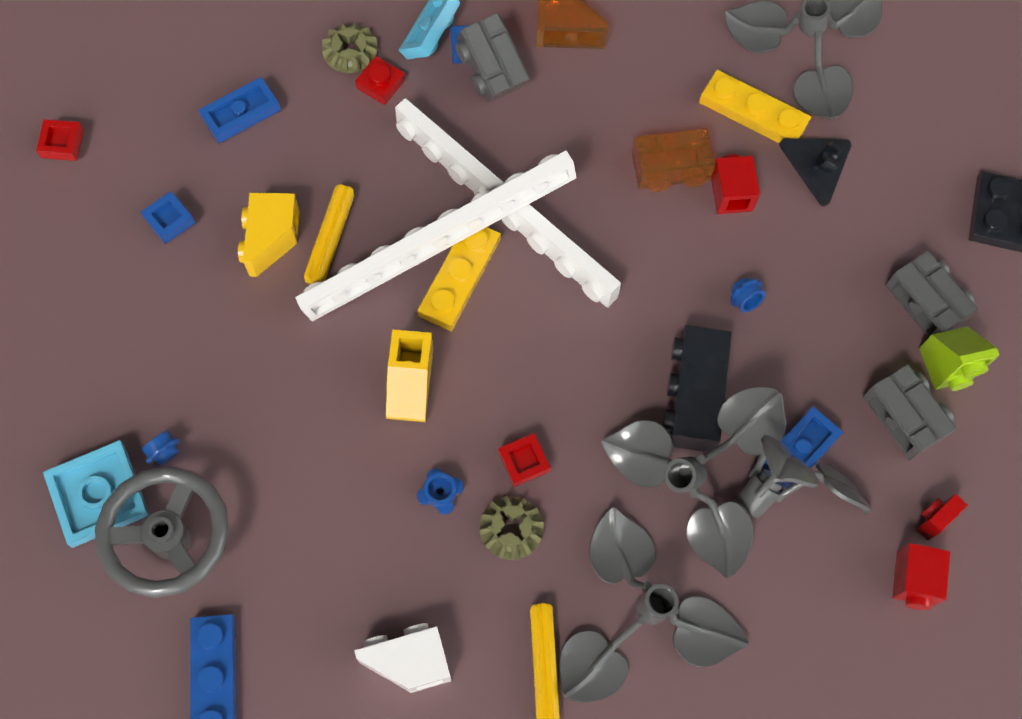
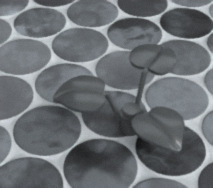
(822, 91)
(642, 453)
(786, 467)
(703, 633)

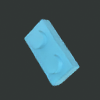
(428, 28)

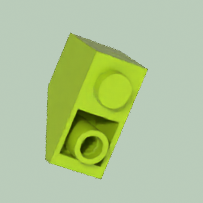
(957, 357)

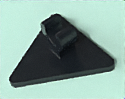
(817, 163)

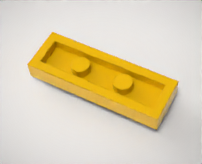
(753, 108)
(458, 278)

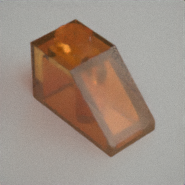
(569, 25)

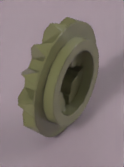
(349, 60)
(509, 546)

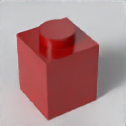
(735, 184)
(921, 576)

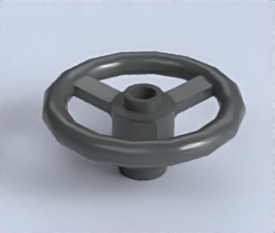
(152, 532)

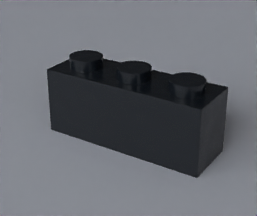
(697, 387)

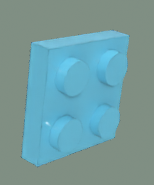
(83, 487)

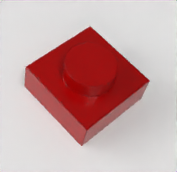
(380, 80)
(60, 140)
(524, 460)
(940, 515)

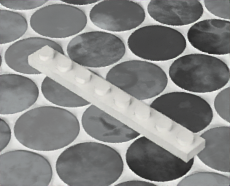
(540, 233)
(432, 239)

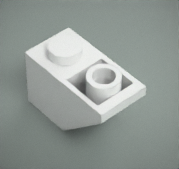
(408, 661)

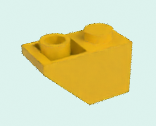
(270, 230)
(409, 375)

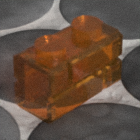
(673, 159)

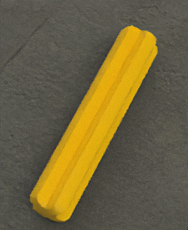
(329, 234)
(544, 661)

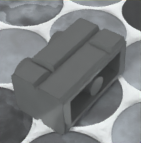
(491, 58)
(932, 295)
(910, 411)

